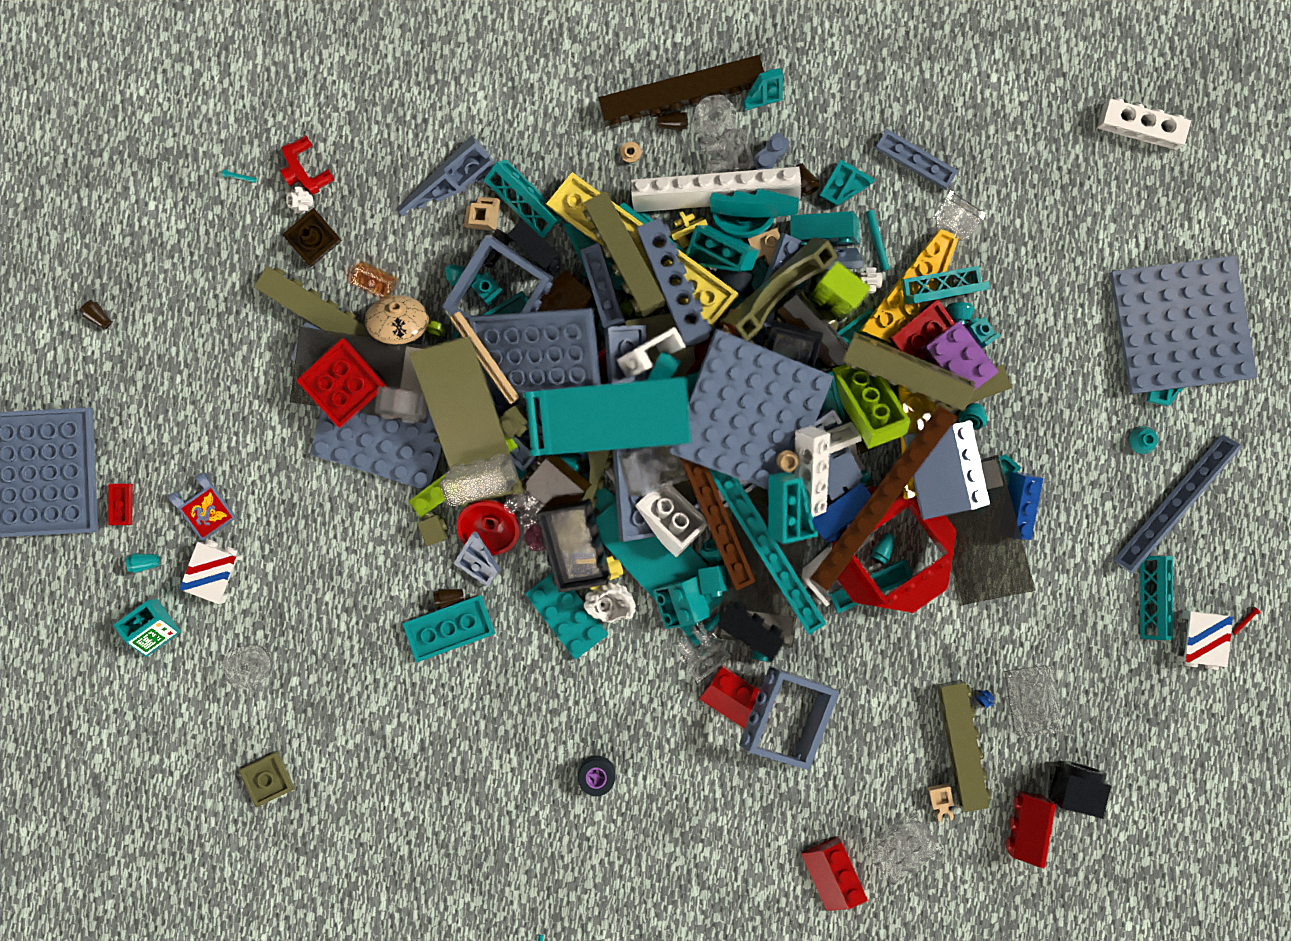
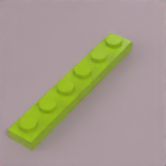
(433, 494)

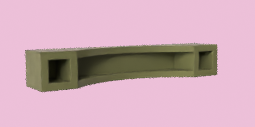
(751, 314)
(599, 463)

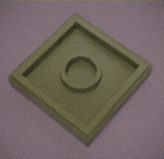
(266, 779)

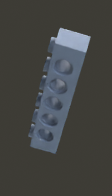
(648, 235)

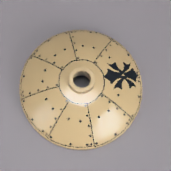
(396, 319)

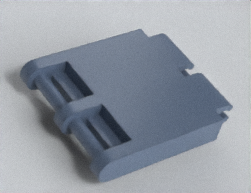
(842, 472)

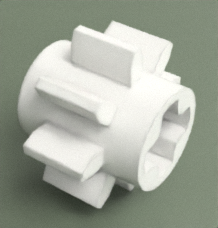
(299, 200)
(871, 278)

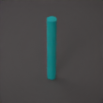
(877, 240)

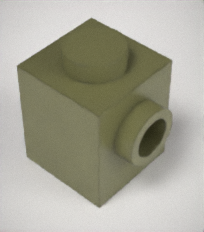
(514, 422)
(433, 529)

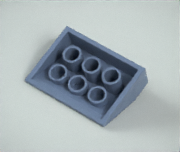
(951, 474)

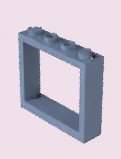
(476, 263)
(814, 727)

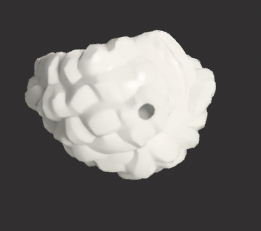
(615, 602)

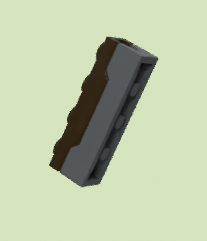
(800, 312)

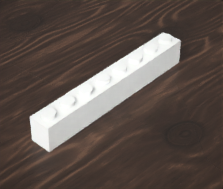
(696, 190)

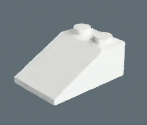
(672, 518)

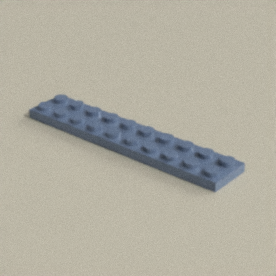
(619, 342)

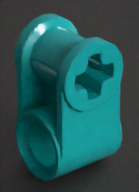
(665, 367)

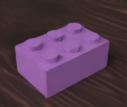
(959, 353)

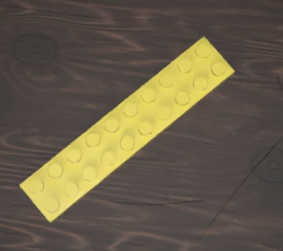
(711, 291)

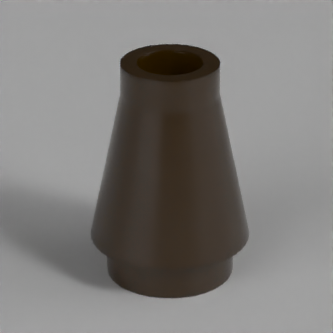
(673, 121)
(809, 182)
(94, 313)
(447, 597)

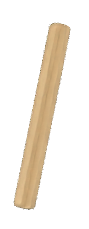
(485, 359)

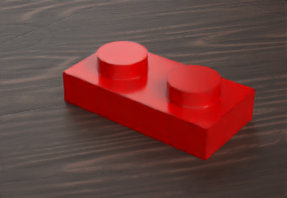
(120, 504)

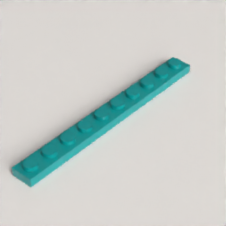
(769, 551)

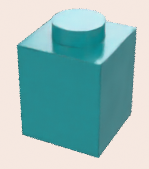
(713, 580)

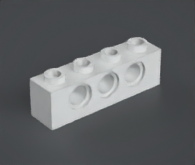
(1176, 125)
(813, 456)

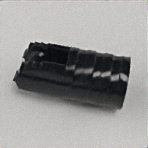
(494, 255)

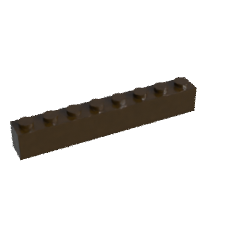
(679, 91)

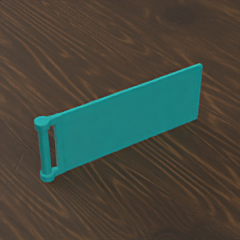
(610, 416)
(653, 563)

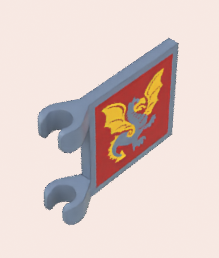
(205, 511)

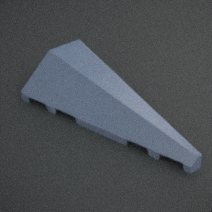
(463, 167)

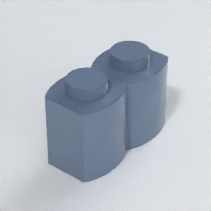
(773, 152)

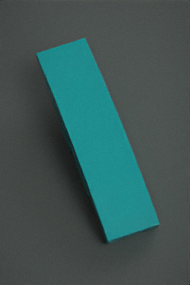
(762, 204)

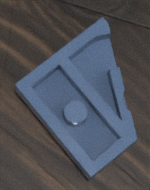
(477, 560)

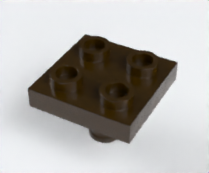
(312, 237)

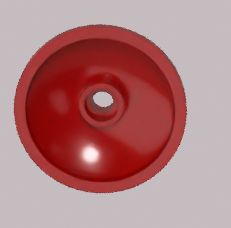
(497, 535)

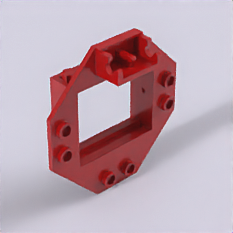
(919, 588)

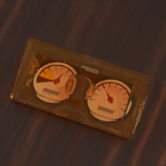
(374, 279)

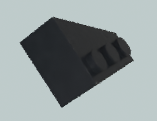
(752, 630)

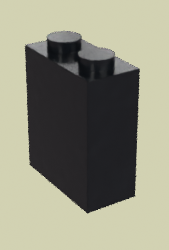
(534, 248)

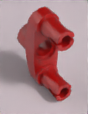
(294, 171)

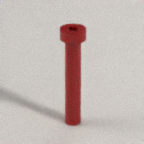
(1254, 611)

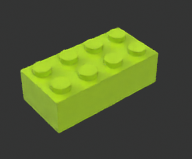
(839, 291)
(871, 405)

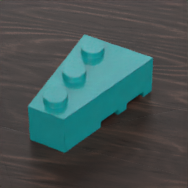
(834, 226)
(720, 251)
(788, 509)

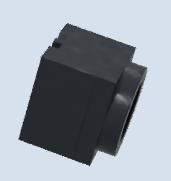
(1080, 789)

